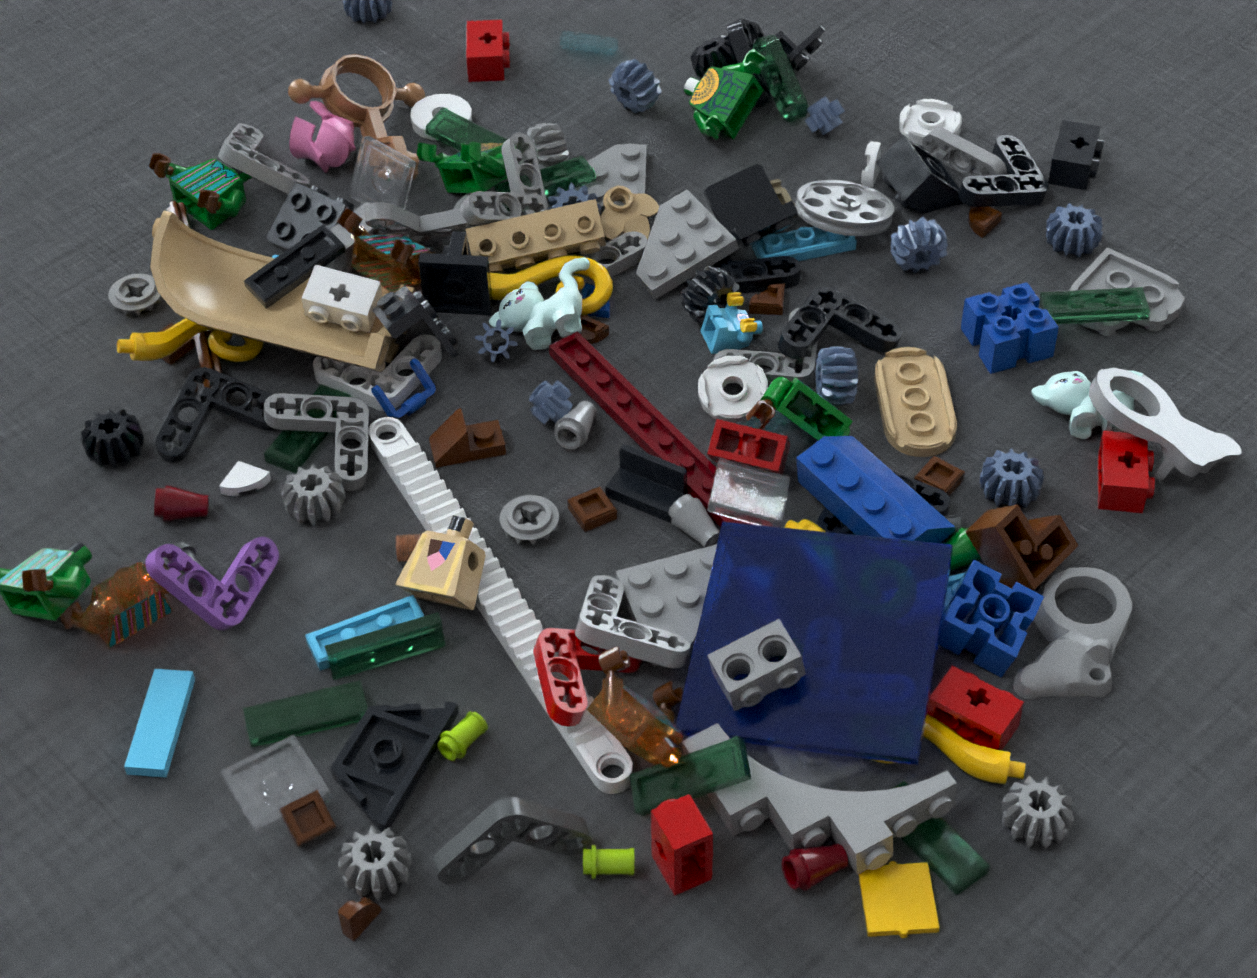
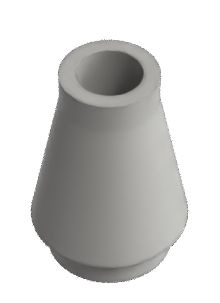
(574, 427)
(692, 518)

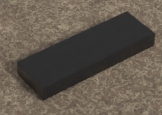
(294, 266)

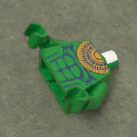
(725, 96)
(471, 170)

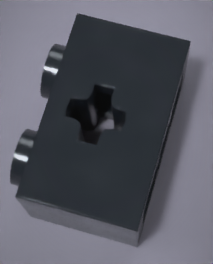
(1075, 154)

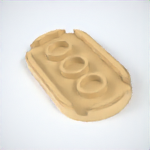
(915, 402)

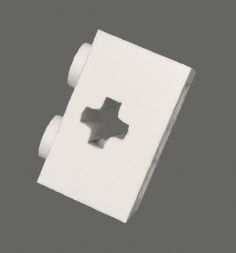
(341, 299)

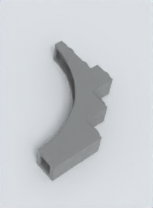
(811, 814)

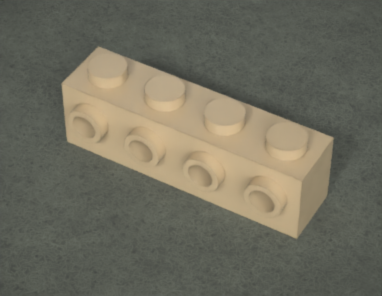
(538, 236)

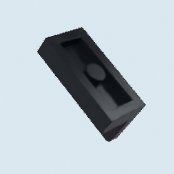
(647, 482)

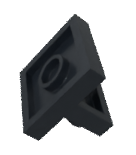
(456, 280)

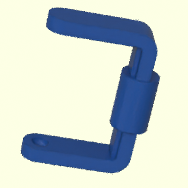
(413, 403)

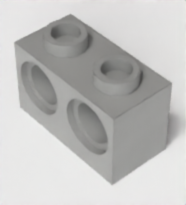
(751, 657)

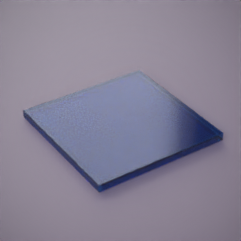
(861, 619)

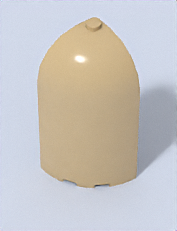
(207, 286)

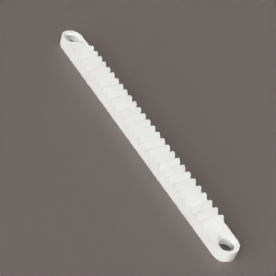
(496, 597)

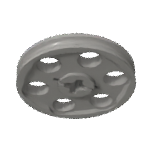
(844, 207)

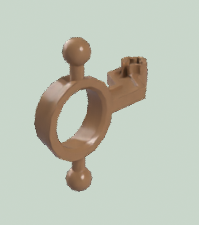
(368, 119)

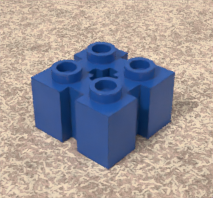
(1009, 327)
(988, 618)

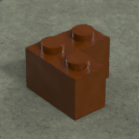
(1021, 547)

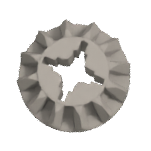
(136, 284)
(532, 508)

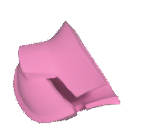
(333, 141)

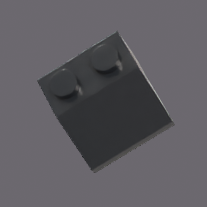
(918, 177)

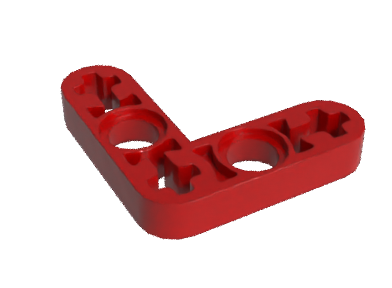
(567, 662)

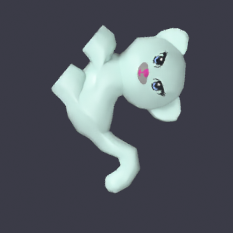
(538, 318)
(1069, 395)

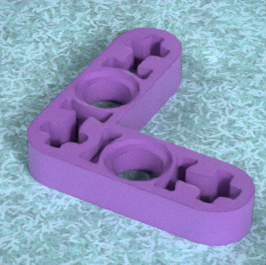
(215, 592)

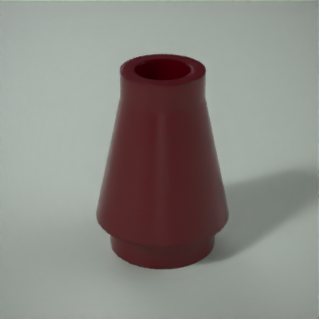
(176, 504)
(809, 866)

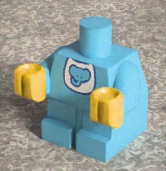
(729, 325)

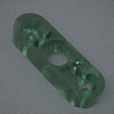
(789, 96)

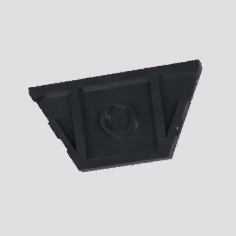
(389, 756)

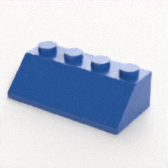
(867, 493)

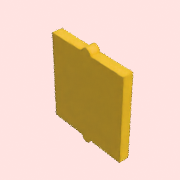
(898, 900)

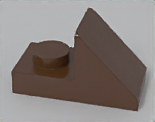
(461, 443)

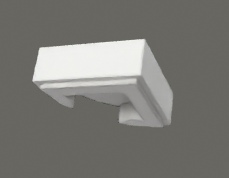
(872, 169)
(244, 478)

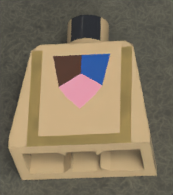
(445, 566)

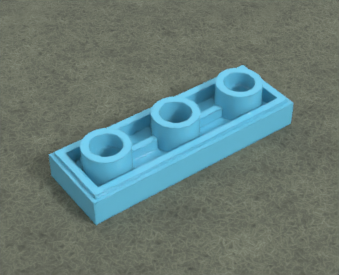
(803, 244)

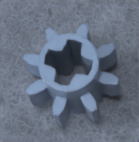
(824, 115)
(502, 348)
(550, 401)

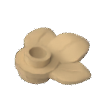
(628, 217)

